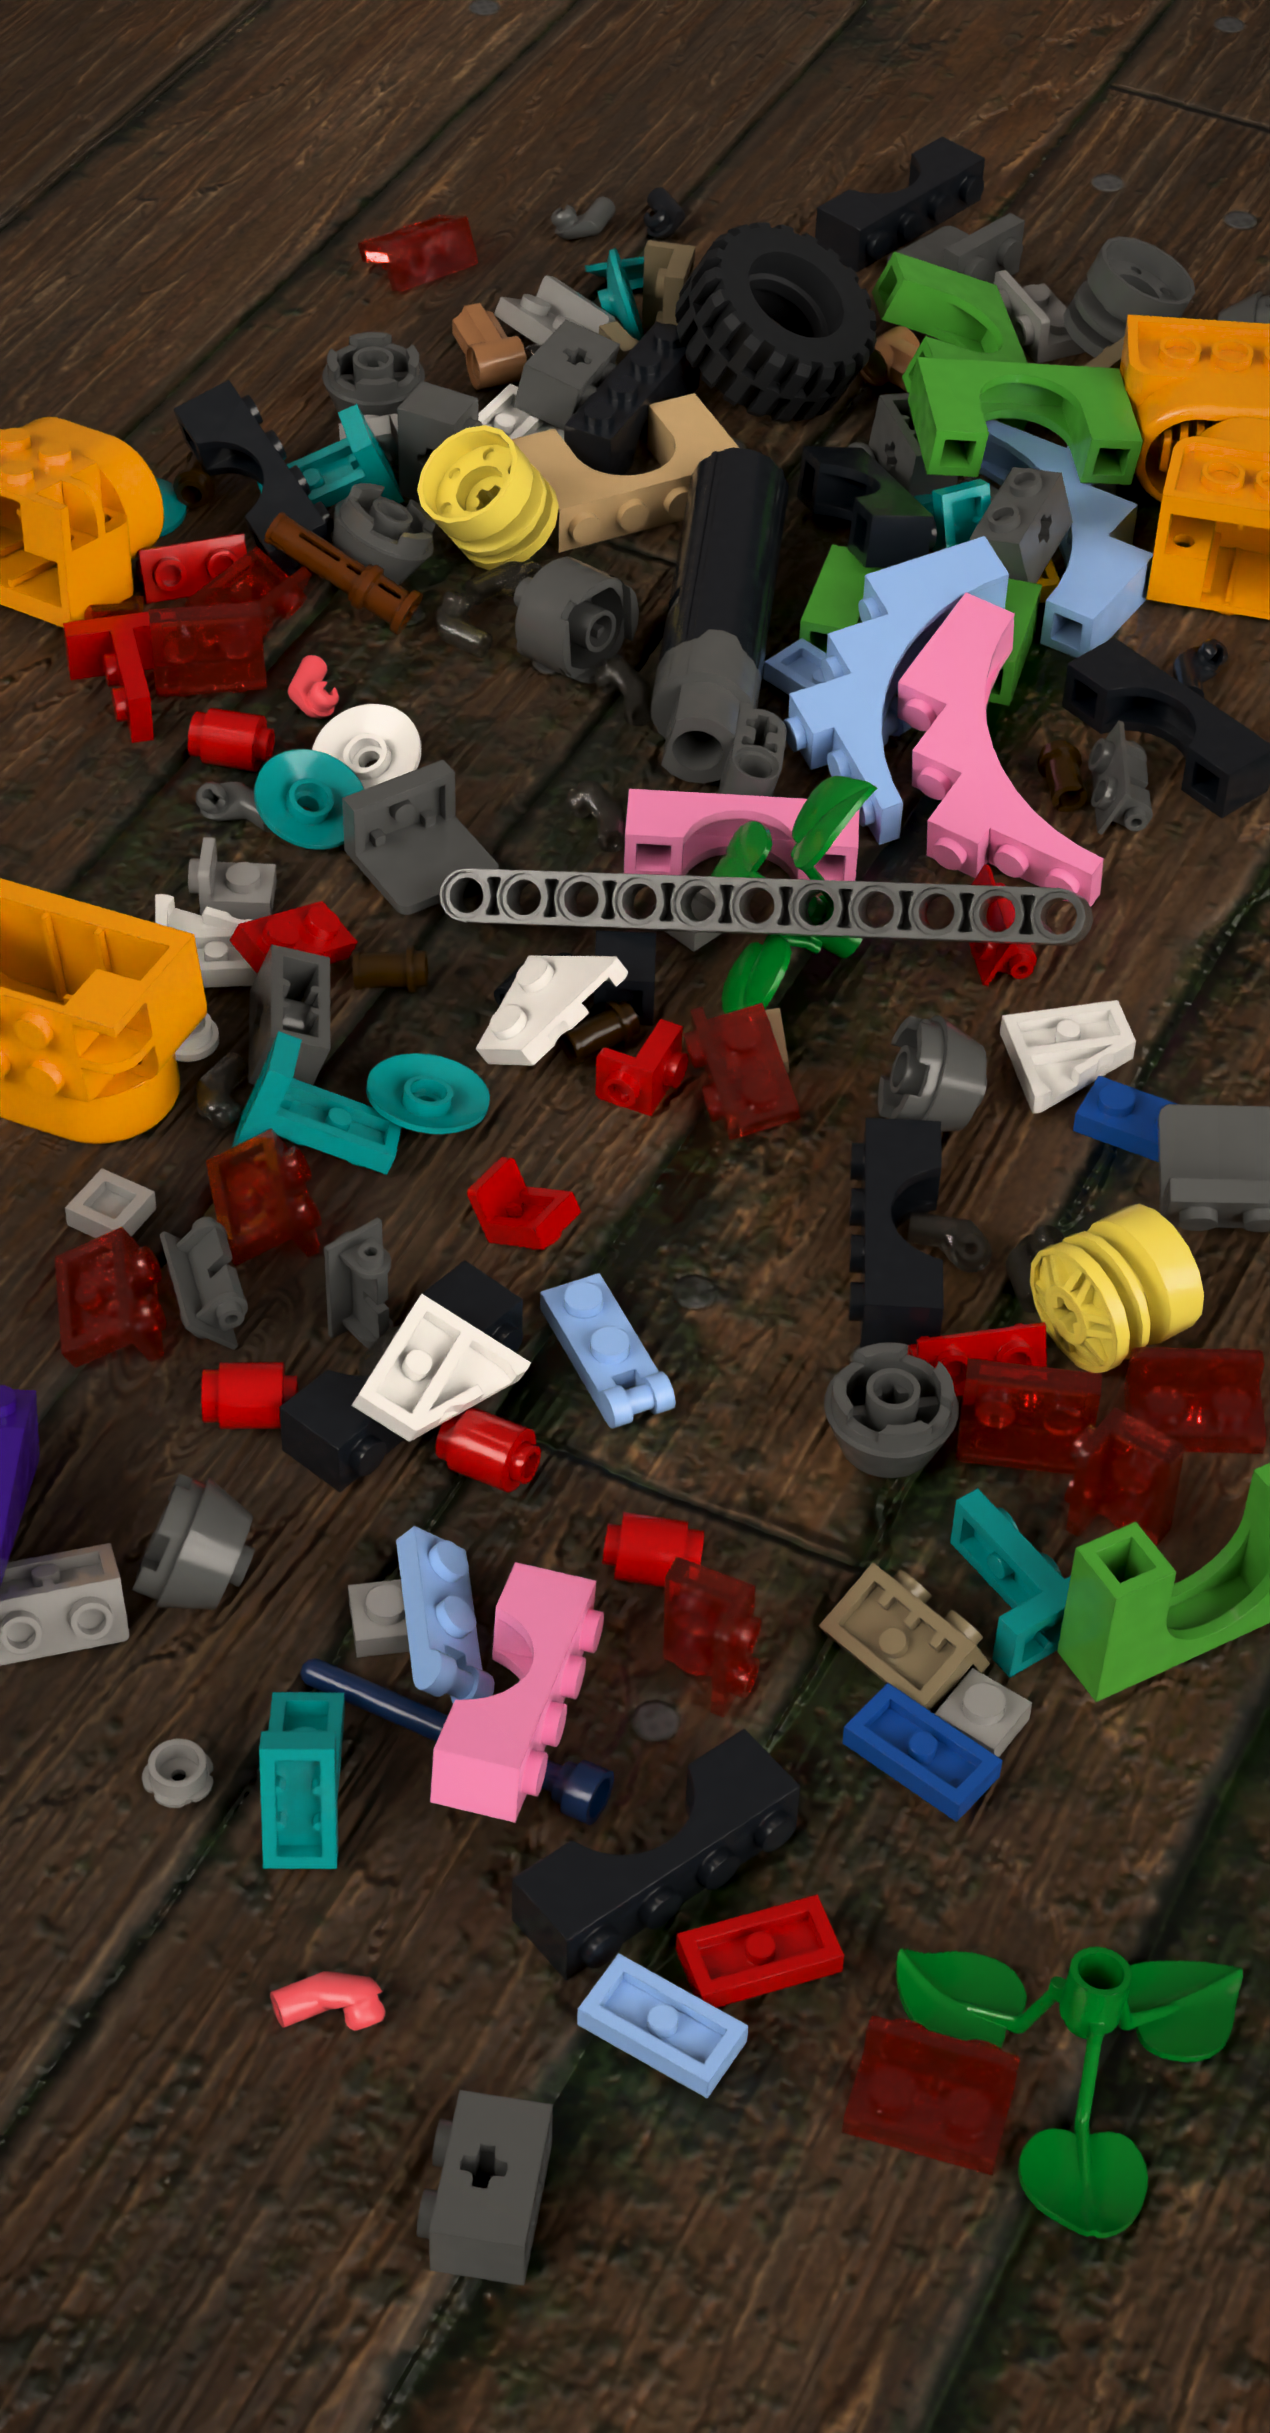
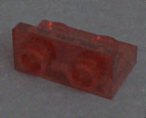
(422, 250)
(207, 649)
(744, 1070)
(263, 1197)
(109, 1299)
(1199, 1397)
(1025, 1415)
(1125, 1476)
(712, 1630)
(932, 2094)

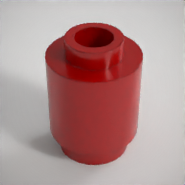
(230, 739)
(246, 1394)
(489, 1449)
(647, 1547)

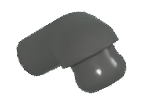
(229, 802)

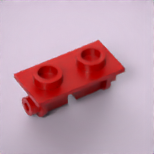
(186, 567)
(996, 957)
(1011, 1344)

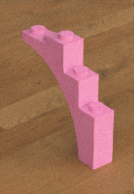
(955, 761)

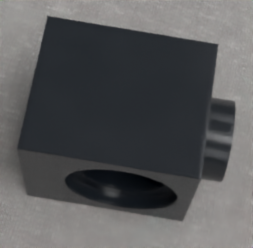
(638, 956)

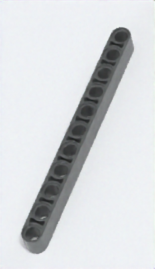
(733, 898)

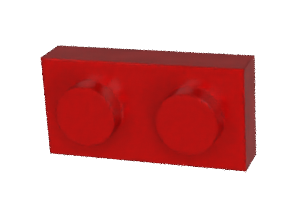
(304, 928)
(760, 1952)

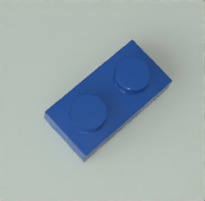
(1121, 1117)
(922, 1752)

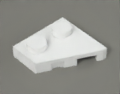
(544, 1005)
(1065, 1048)

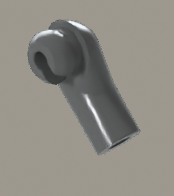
(589, 224)

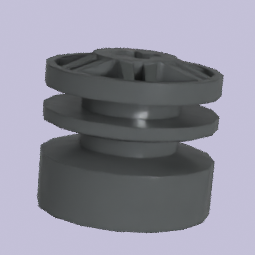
(1122, 281)

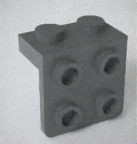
(976, 255)
(410, 837)
(1215, 1166)

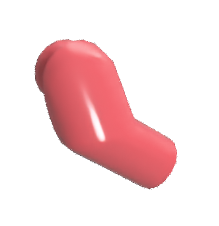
(308, 689)
(329, 1991)

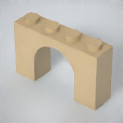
(609, 506)

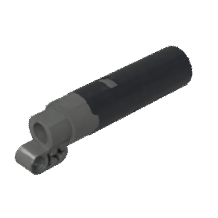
(720, 627)

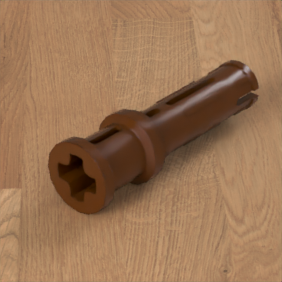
(363, 584)

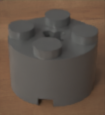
(573, 617)

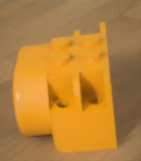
(1188, 378)
(71, 518)
(1216, 522)
(91, 1016)

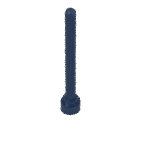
(578, 1788)

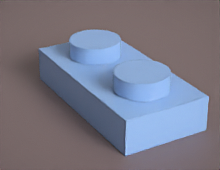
(662, 2025)

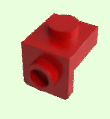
(643, 1080)
(519, 1213)

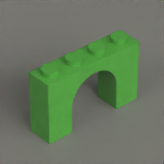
(951, 307)
(1078, 403)
(841, 587)
(1132, 1620)

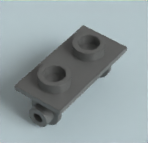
(1120, 782)
(205, 1283)
(358, 1284)

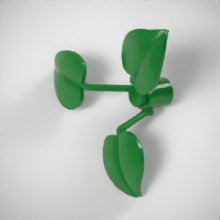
(820, 821)
(1178, 2012)

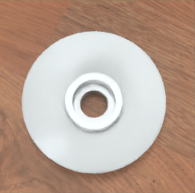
(372, 734)

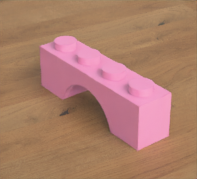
(680, 829)
(497, 1743)

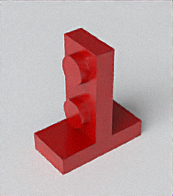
(121, 652)

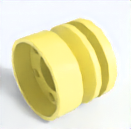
(488, 497)
(1116, 1288)

